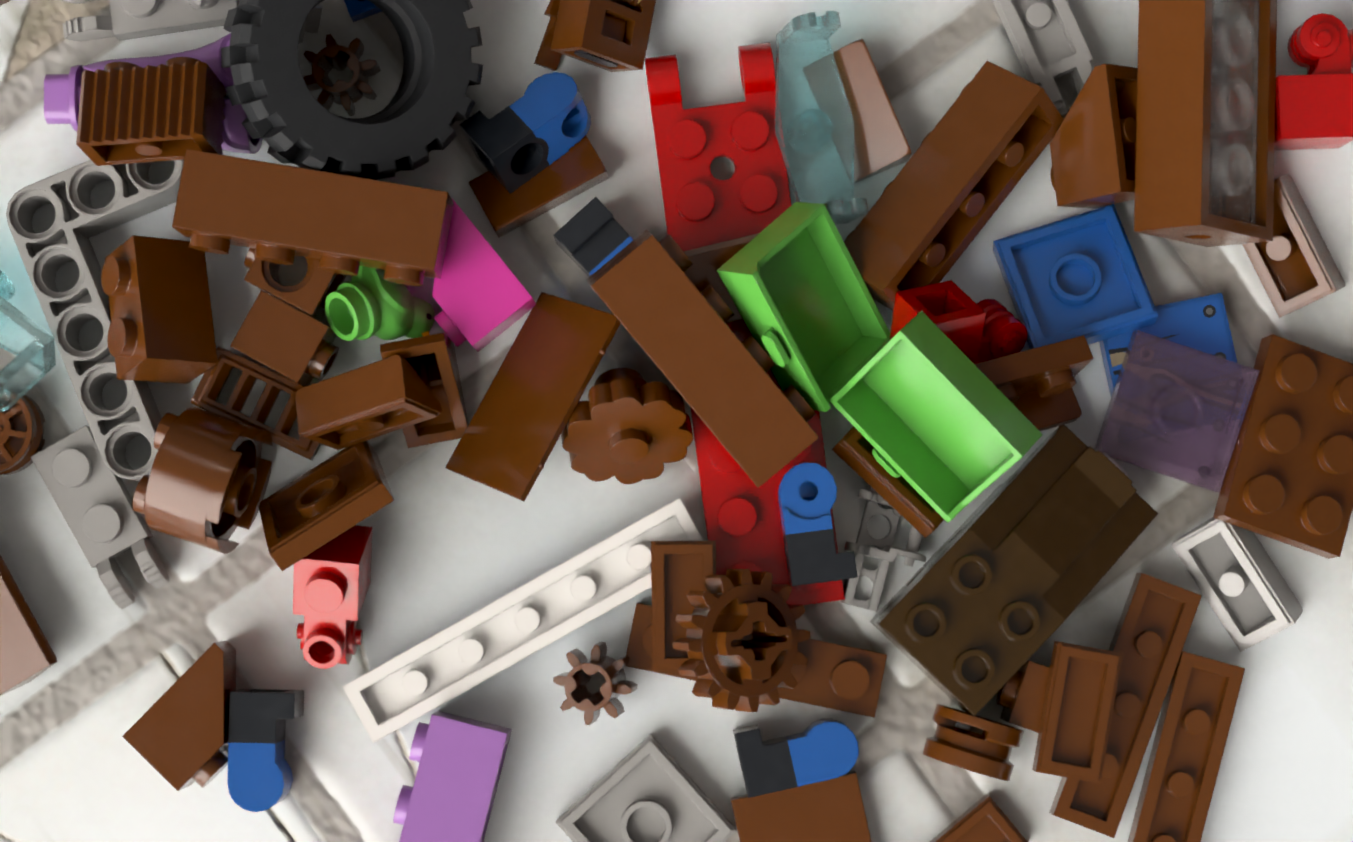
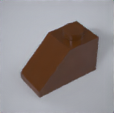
(1097, 141)
(189, 723)

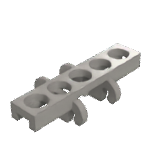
(885, 551)

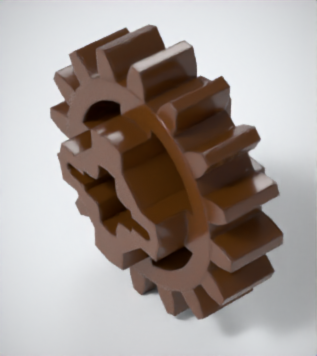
(750, 671)

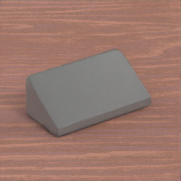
(1238, 581)

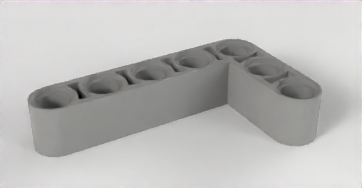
(69, 310)

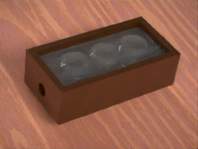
(1206, 121)

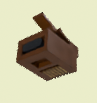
(597, 33)

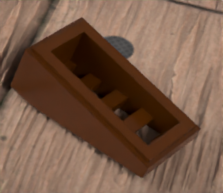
(215, 380)

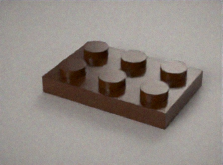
(1294, 451)

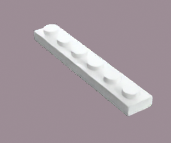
(515, 624)

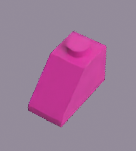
(476, 288)

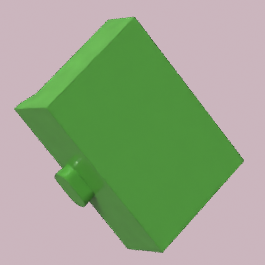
(806, 303)
(935, 417)

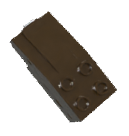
(1015, 569)

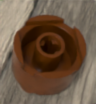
(204, 478)

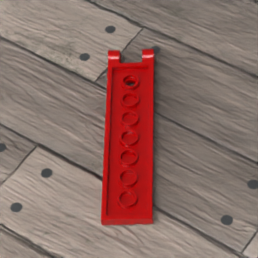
(711, 211)

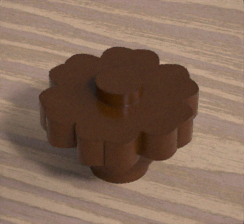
(627, 428)

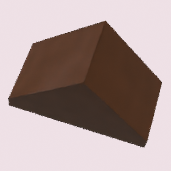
(437, 366)

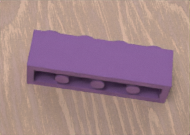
(454, 780)

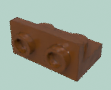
(1042, 380)

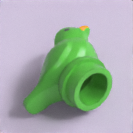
(377, 308)

